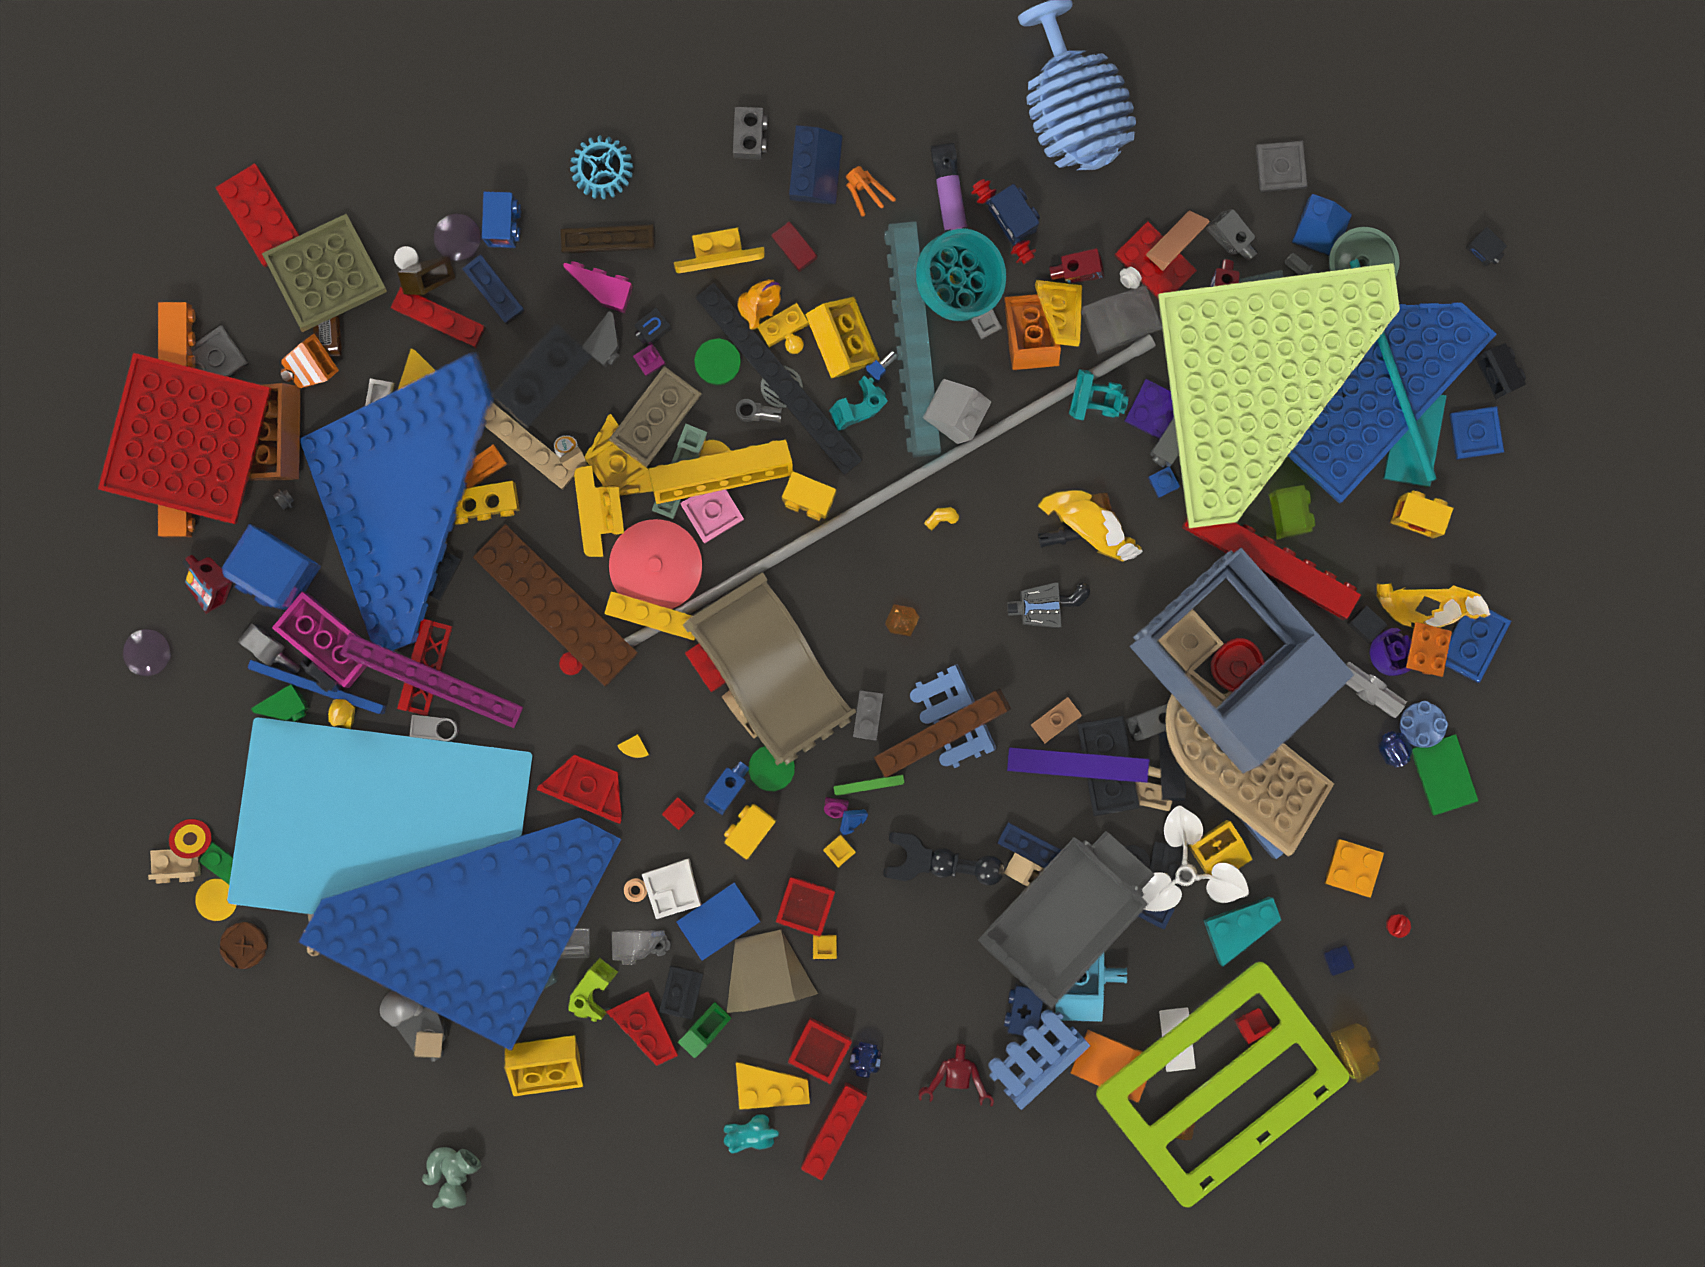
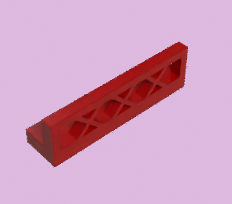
(418, 655)

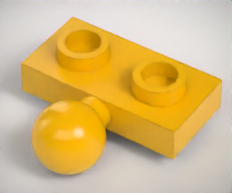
(783, 327)

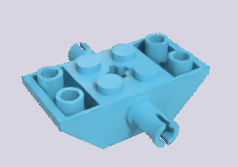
(1086, 996)

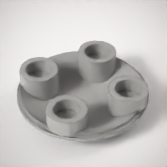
(398, 1008)

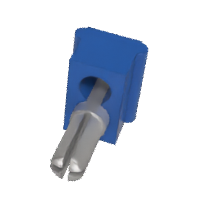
(878, 369)

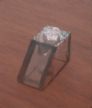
(634, 944)

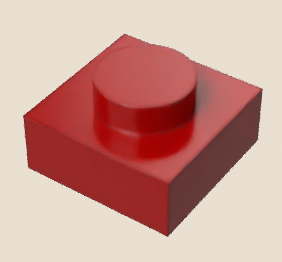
(678, 813)

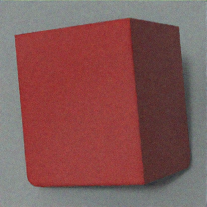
(1253, 1025)

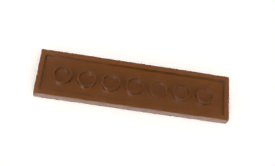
(555, 605)

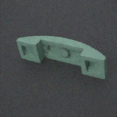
(688, 448)

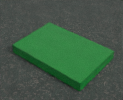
(1444, 775)

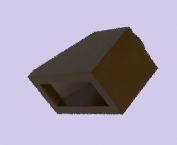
(426, 276)

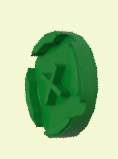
(717, 361)
(767, 774)

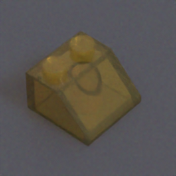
(1356, 1052)

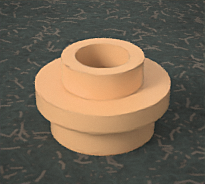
(628, 890)

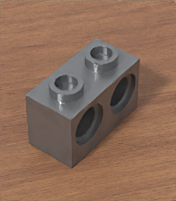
(744, 133)

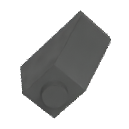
(604, 342)

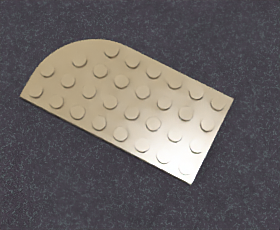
(1272, 798)

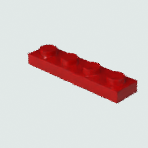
(438, 318)

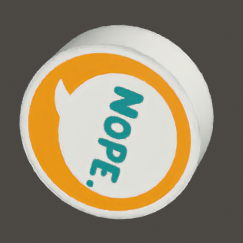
(564, 445)

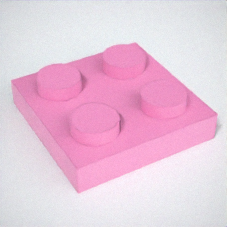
(712, 513)

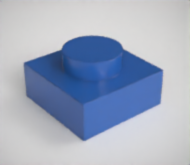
(1163, 482)

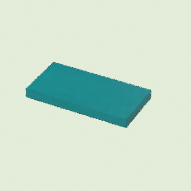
(1403, 460)

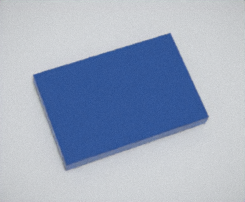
(1475, 643)
(718, 921)

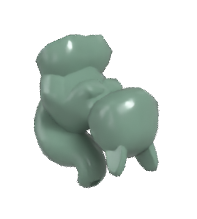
(454, 1167)

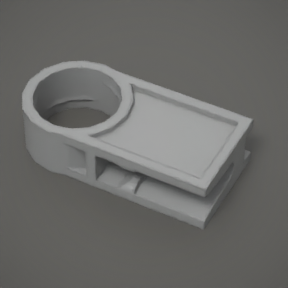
(427, 727)

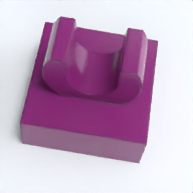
(649, 360)

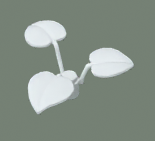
(1224, 884)

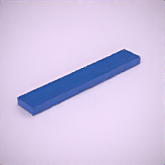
(312, 686)

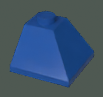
(1321, 224)

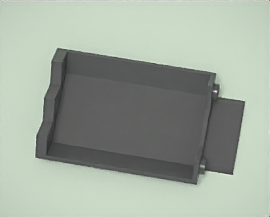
(1069, 915)

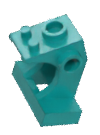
(1114, 401)
(849, 414)

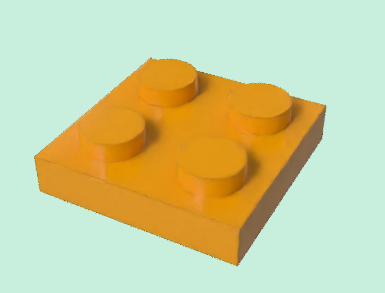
(1354, 868)

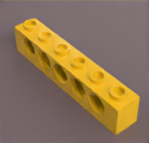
(507, 502)

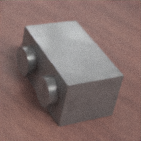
(868, 715)

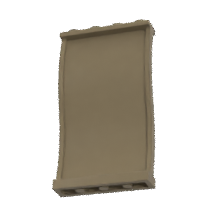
(770, 669)

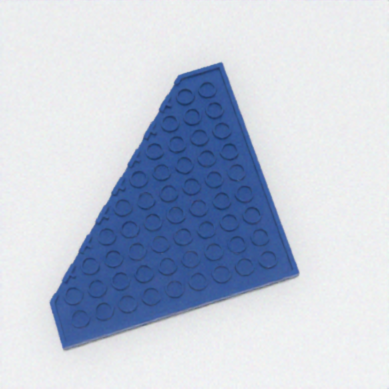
(1356, 431)
(394, 488)
(473, 929)

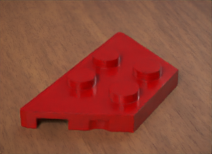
(587, 787)

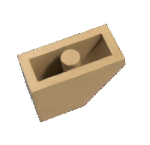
(1022, 870)

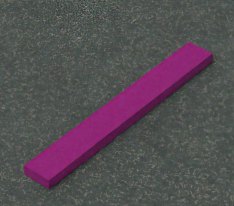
(431, 680)

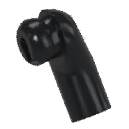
(1077, 598)

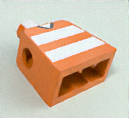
(308, 364)

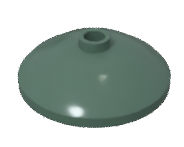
(1366, 245)

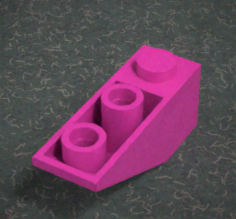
(608, 291)

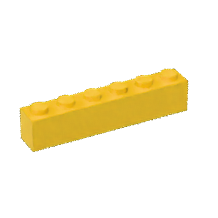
(721, 471)

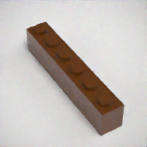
(942, 733)

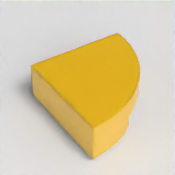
(634, 747)

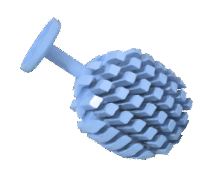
(1076, 99)

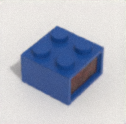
(500, 219)

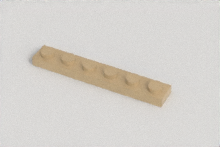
(527, 446)

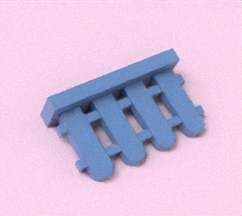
(952, 704)
(1047, 1067)

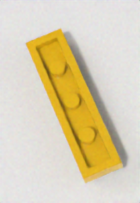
(648, 615)

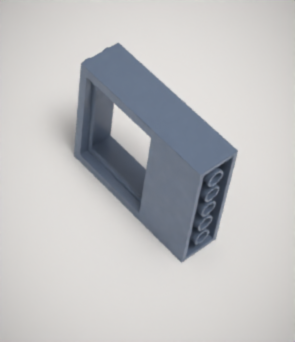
(1278, 694)

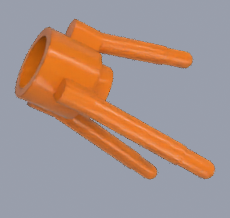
(860, 179)

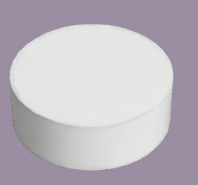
(406, 257)

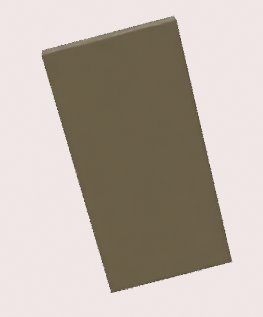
(655, 417)

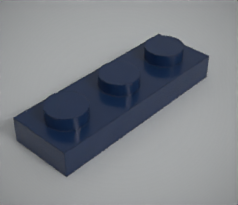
(493, 289)

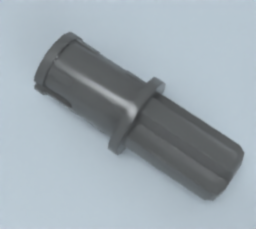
(1298, 265)

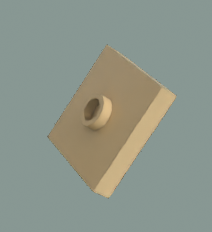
(1190, 641)

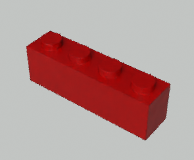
(833, 1131)

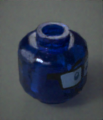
(865, 1059)

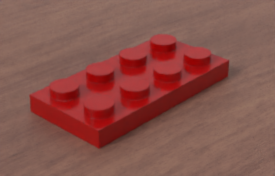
(257, 211)

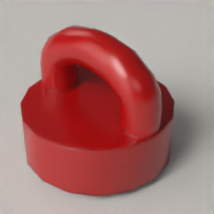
(1398, 925)

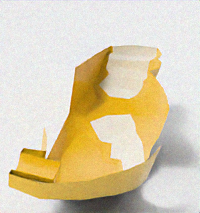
(1092, 522)
(1454, 605)

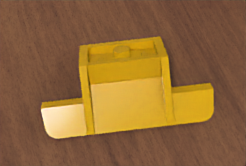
(718, 250)
(598, 510)

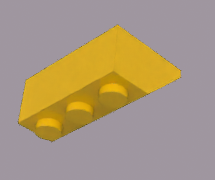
(842, 336)
(544, 1066)

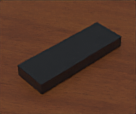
(1171, 773)

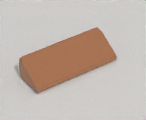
(1177, 239)

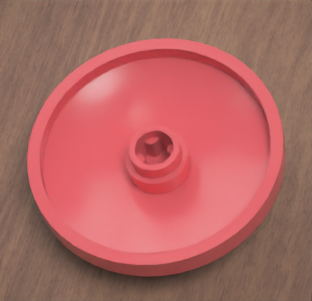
(656, 563)

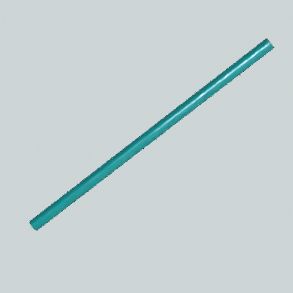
(1403, 400)

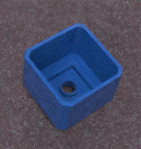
(269, 569)

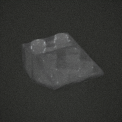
(1121, 319)

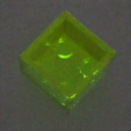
(1291, 512)

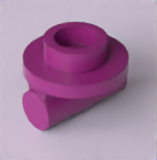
(835, 807)

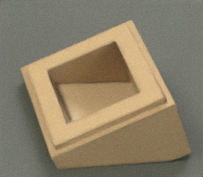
(428, 1044)

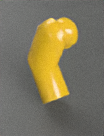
(941, 514)

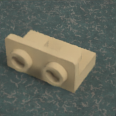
(168, 865)

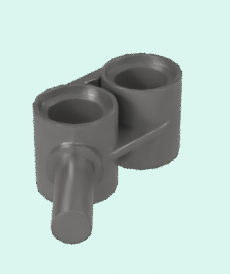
(266, 648)

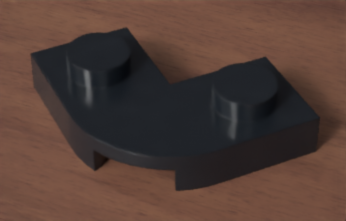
(325, 681)

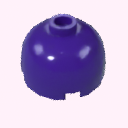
(1390, 652)

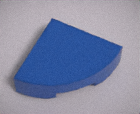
(851, 820)

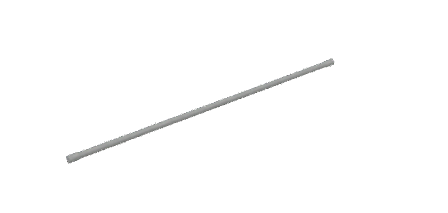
(1135, 350)

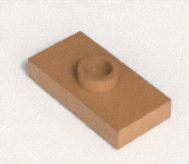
(1056, 720)

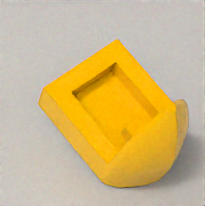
(341, 713)

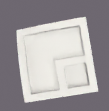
(672, 888)

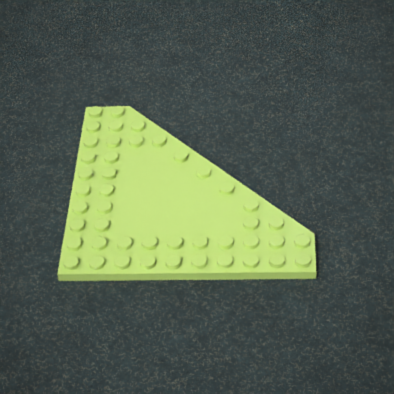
(1258, 369)

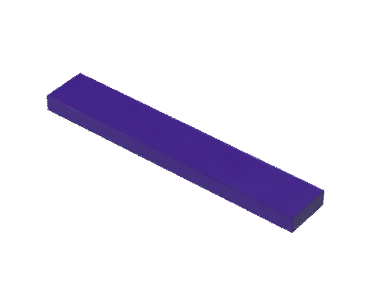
(1078, 765)

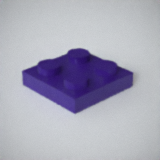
(1151, 409)

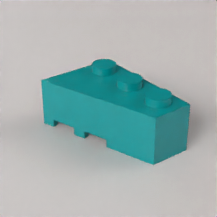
(1240, 927)

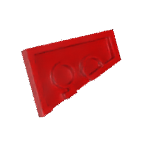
(645, 1026)

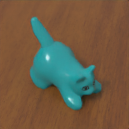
(753, 1134)

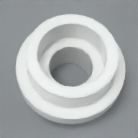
(1130, 277)

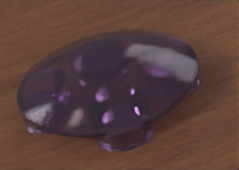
(457, 237)
(146, 652)

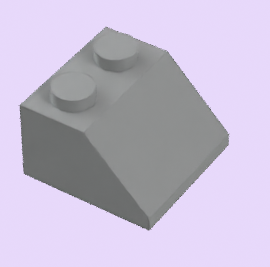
(957, 410)

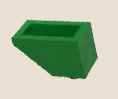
(284, 705)
(704, 1030)

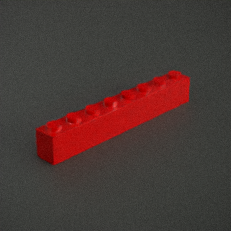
(1282, 566)

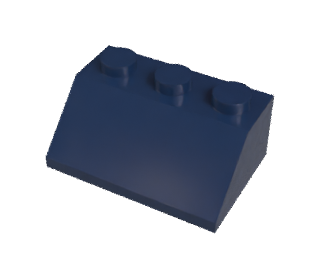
(815, 165)

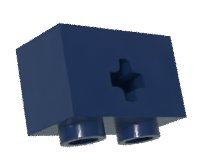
(1017, 997)

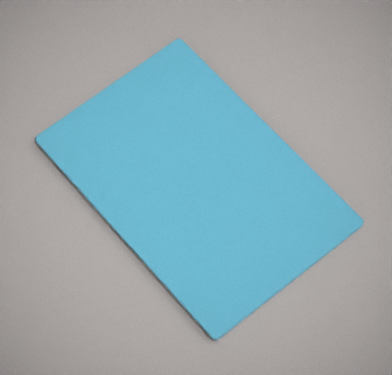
(363, 806)

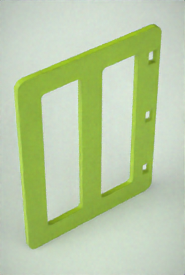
(1292, 1029)

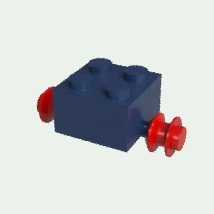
(1012, 216)

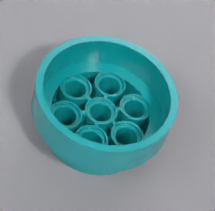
(983, 266)

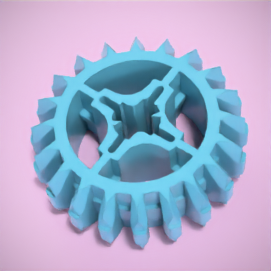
(596, 176)

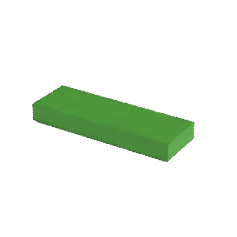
(868, 784)

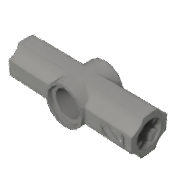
(1375, 691)

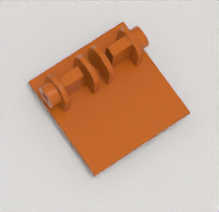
(1429, 649)

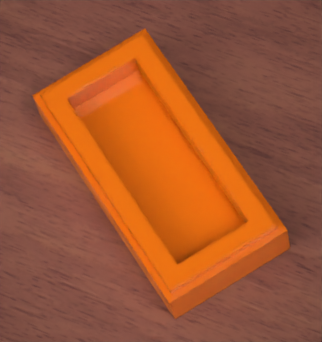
(484, 466)

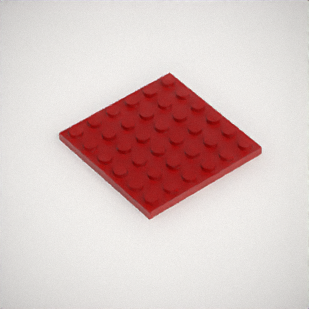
(184, 438)

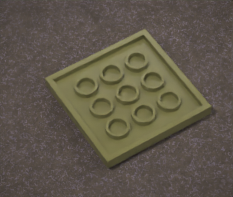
(324, 272)

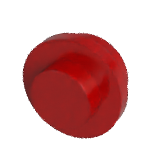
(570, 664)

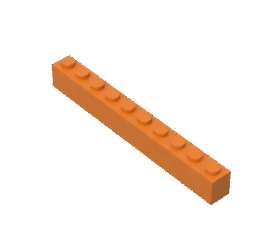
(174, 346)

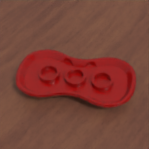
(1235, 663)

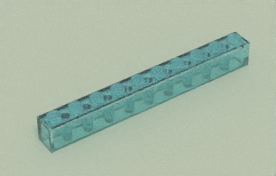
(914, 338)

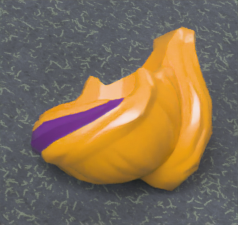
(759, 302)

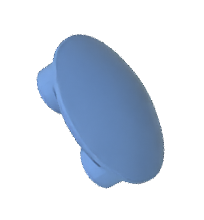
(1423, 724)

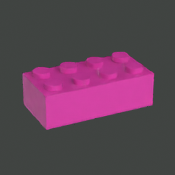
(319, 637)

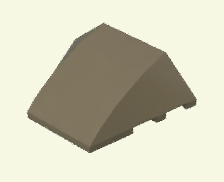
(766, 973)

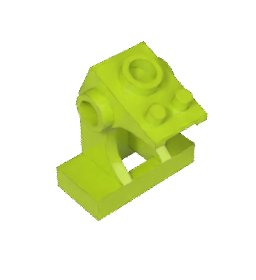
(582, 998)

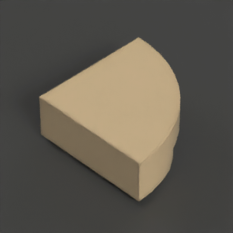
(573, 460)

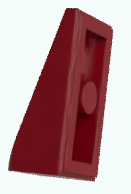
(794, 246)

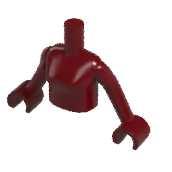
(957, 1076)

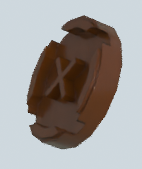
(243, 945)

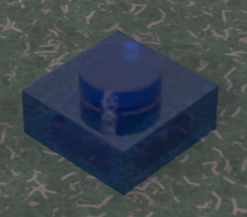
(1338, 960)

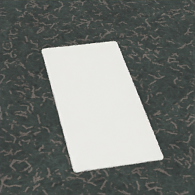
(1170, 1019)

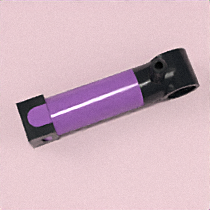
(948, 186)

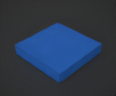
(1476, 432)

